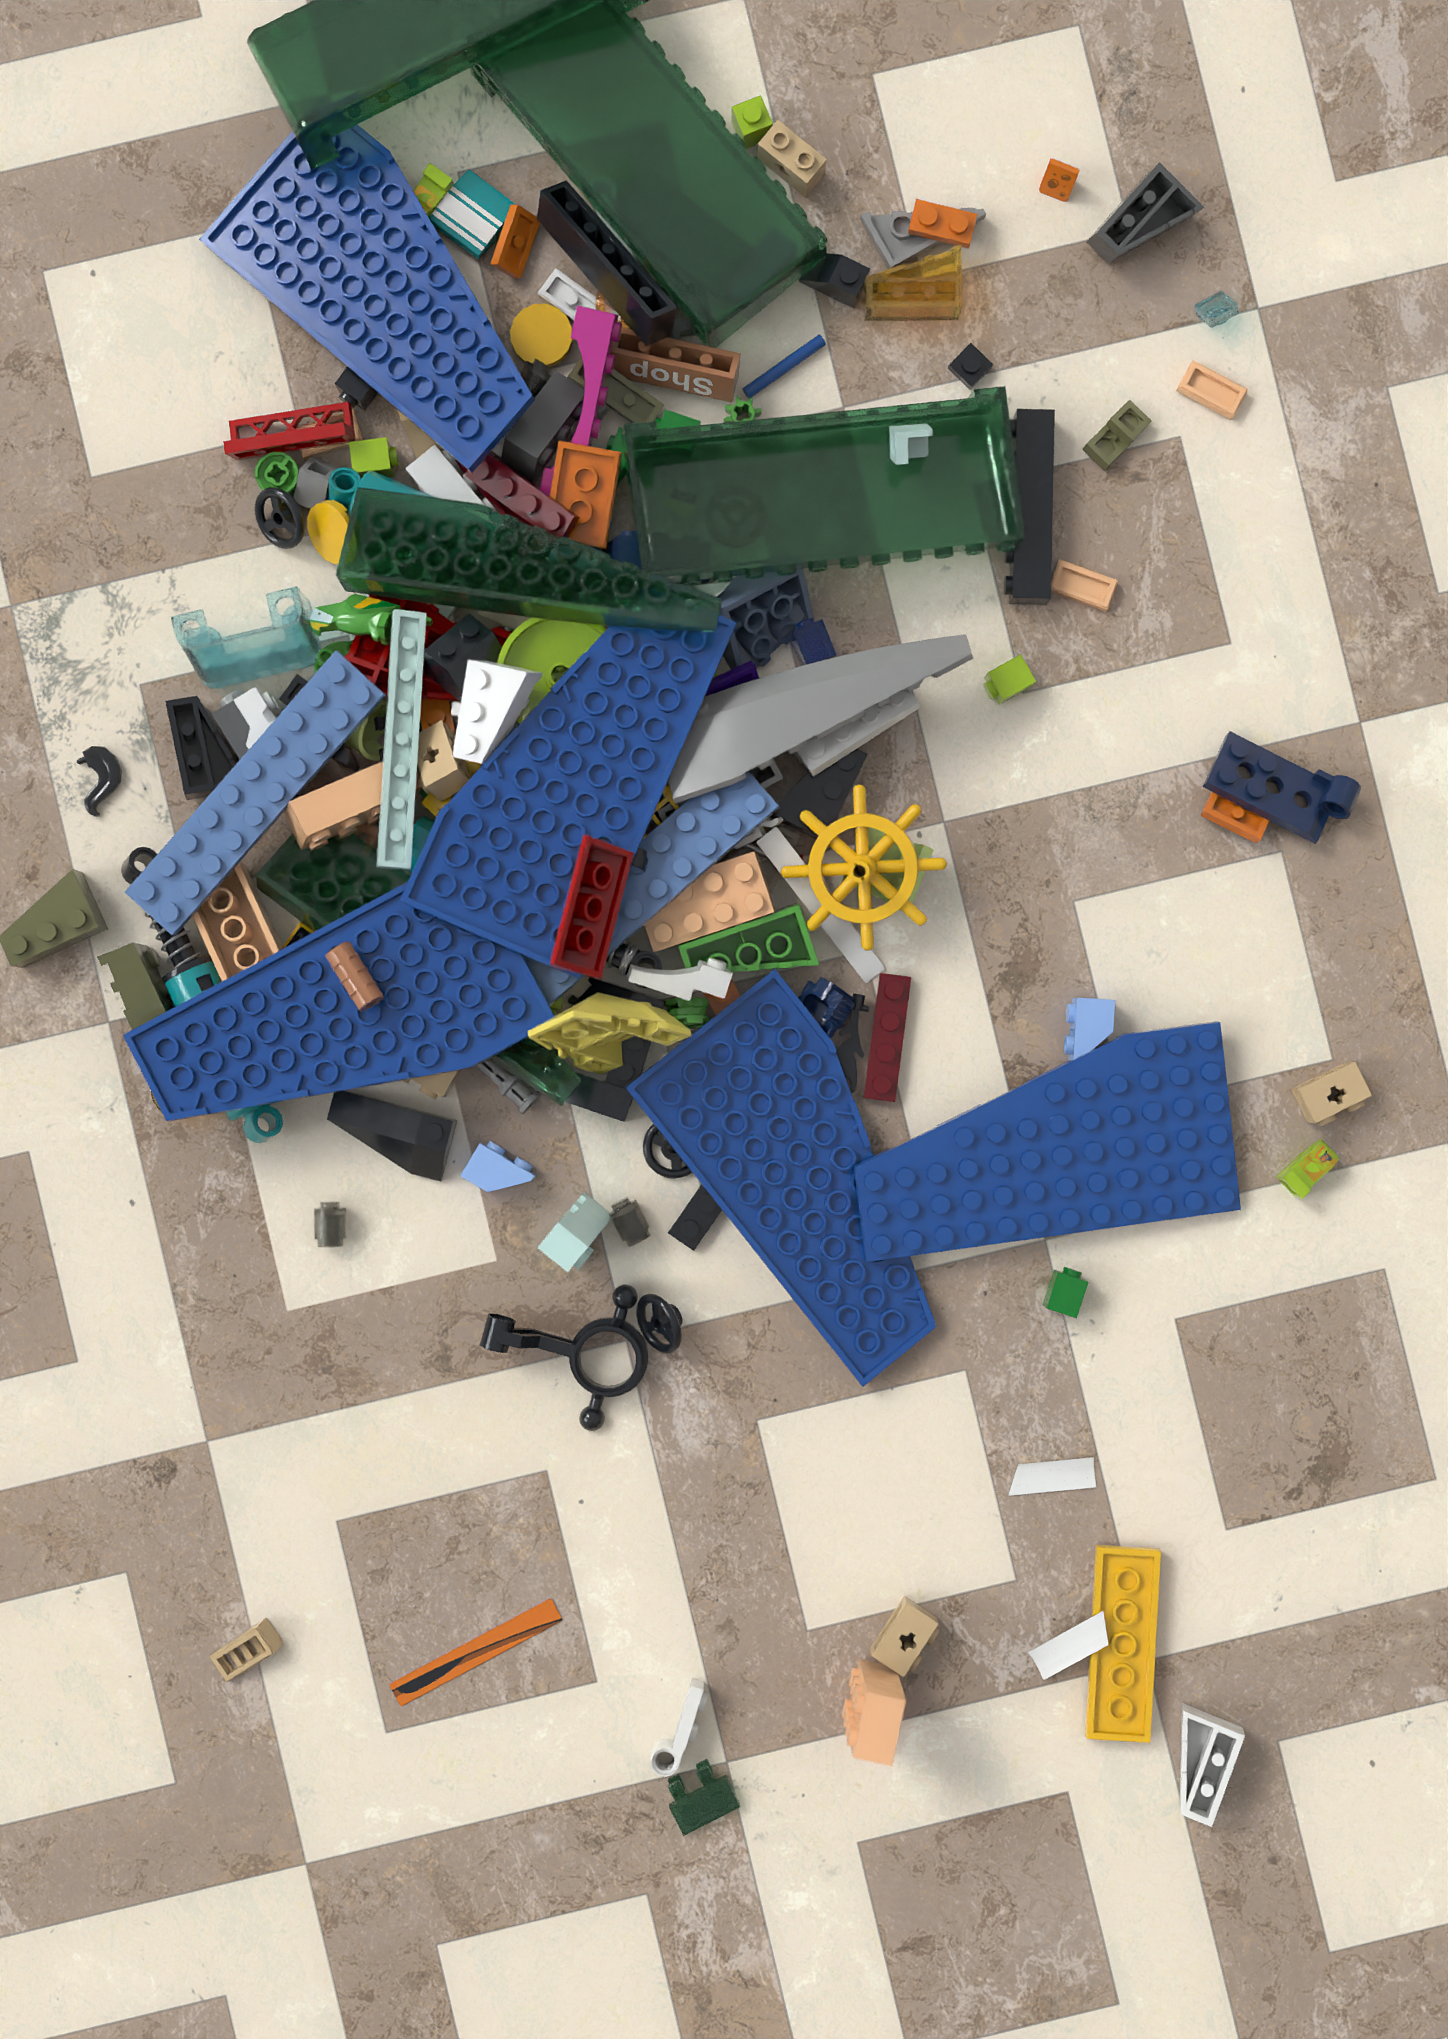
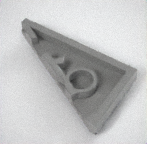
(892, 237)

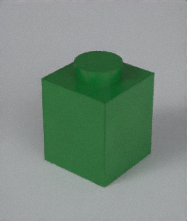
(1065, 1292)

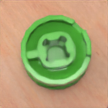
(277, 471)
(689, 1013)

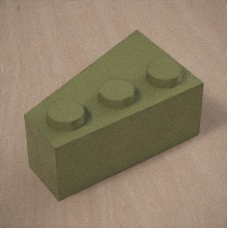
(54, 922)
(138, 982)

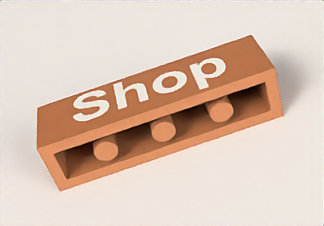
(678, 365)

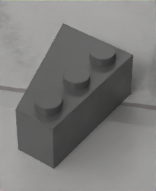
(1145, 213)
(541, 427)

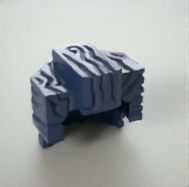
(827, 1004)

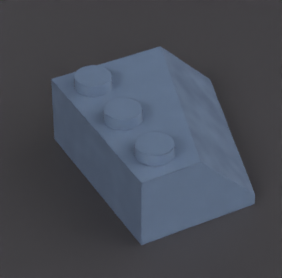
(764, 614)

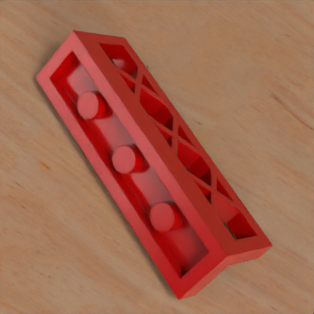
(291, 439)

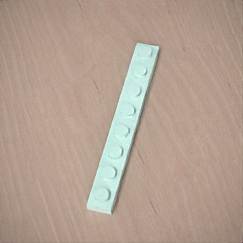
(401, 740)

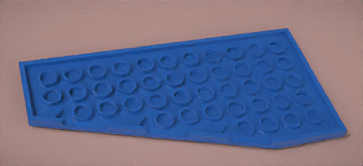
(375, 287)
(574, 767)
(297, 1034)
(775, 1143)
(1078, 1149)

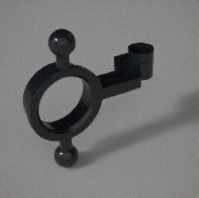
(500, 1334)

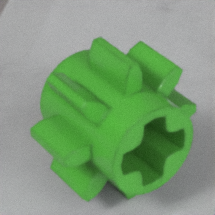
(738, 409)

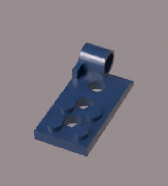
(1324, 793)

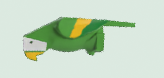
(357, 616)

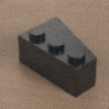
(198, 747)
(821, 794)

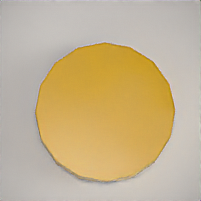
(541, 334)
(327, 529)

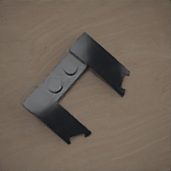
(611, 1096)

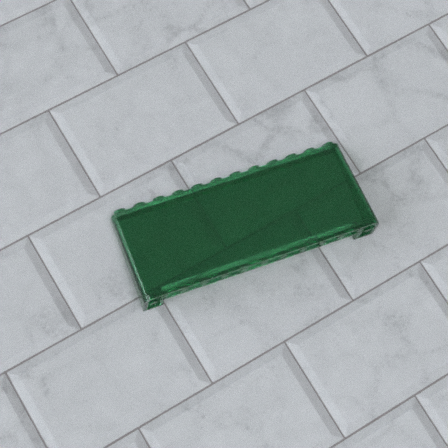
(359, 57)
(657, 166)
(822, 490)

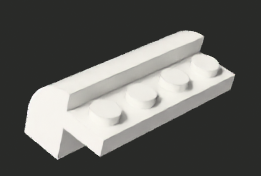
(822, 753)

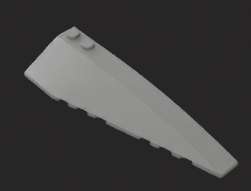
(783, 710)

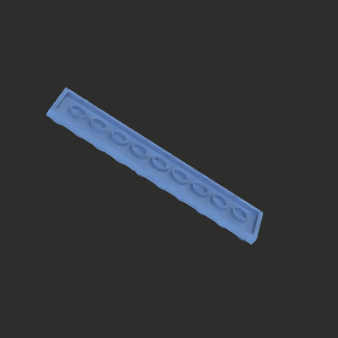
(255, 793)
(677, 855)

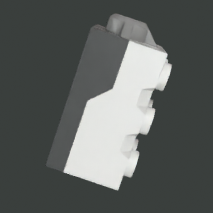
(246, 717)

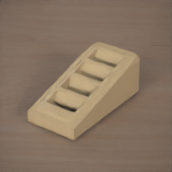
(263, 1638)

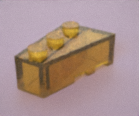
(917, 290)

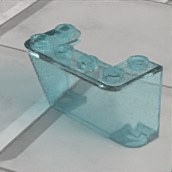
(254, 653)

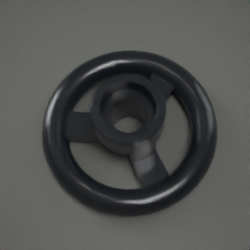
(284, 515)
(676, 1171)
(665, 1320)

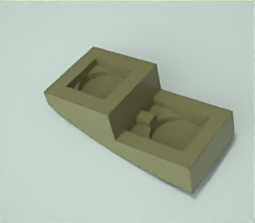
(1117, 435)

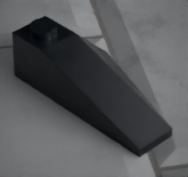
(401, 1134)

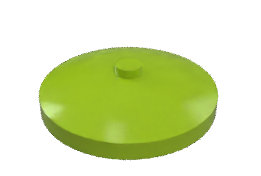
(549, 649)

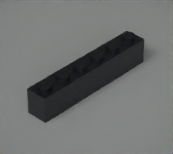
(606, 263)
(1034, 462)

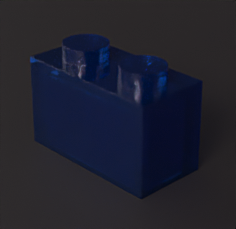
(812, 642)

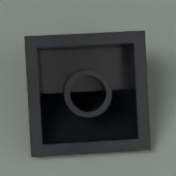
(448, 656)

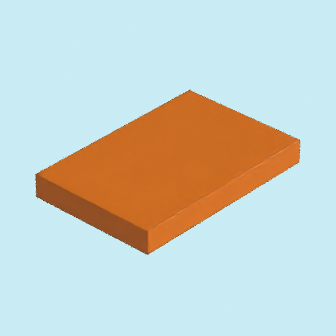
(587, 485)

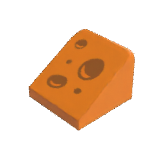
(1058, 180)

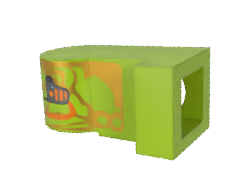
(432, 188)
(1308, 1168)

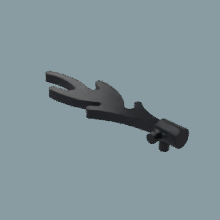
(846, 1049)

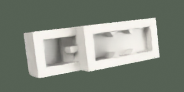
(707, 977)

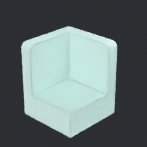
(909, 442)

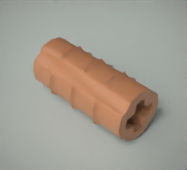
(354, 976)

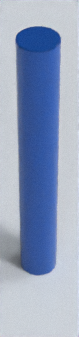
(784, 366)

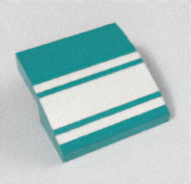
(472, 214)

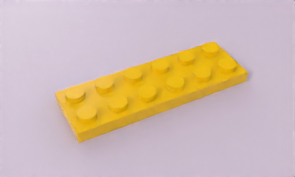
(1124, 1669)

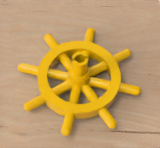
(863, 867)

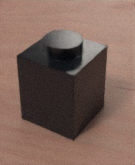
(354, 390)

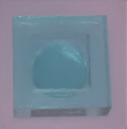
(1216, 309)

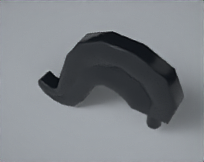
(109, 775)

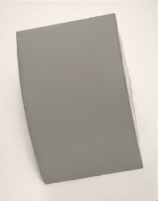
(313, 482)

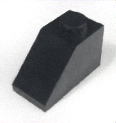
(838, 278)

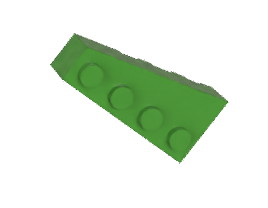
(758, 944)

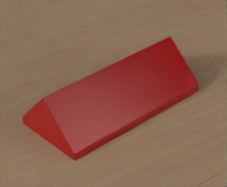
(591, 908)

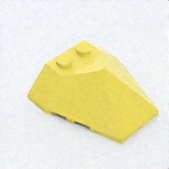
(597, 1026)

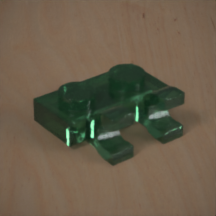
(704, 1804)

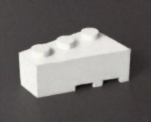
(490, 707)
(1206, 1763)

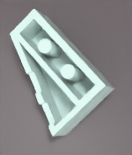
(571, 1237)

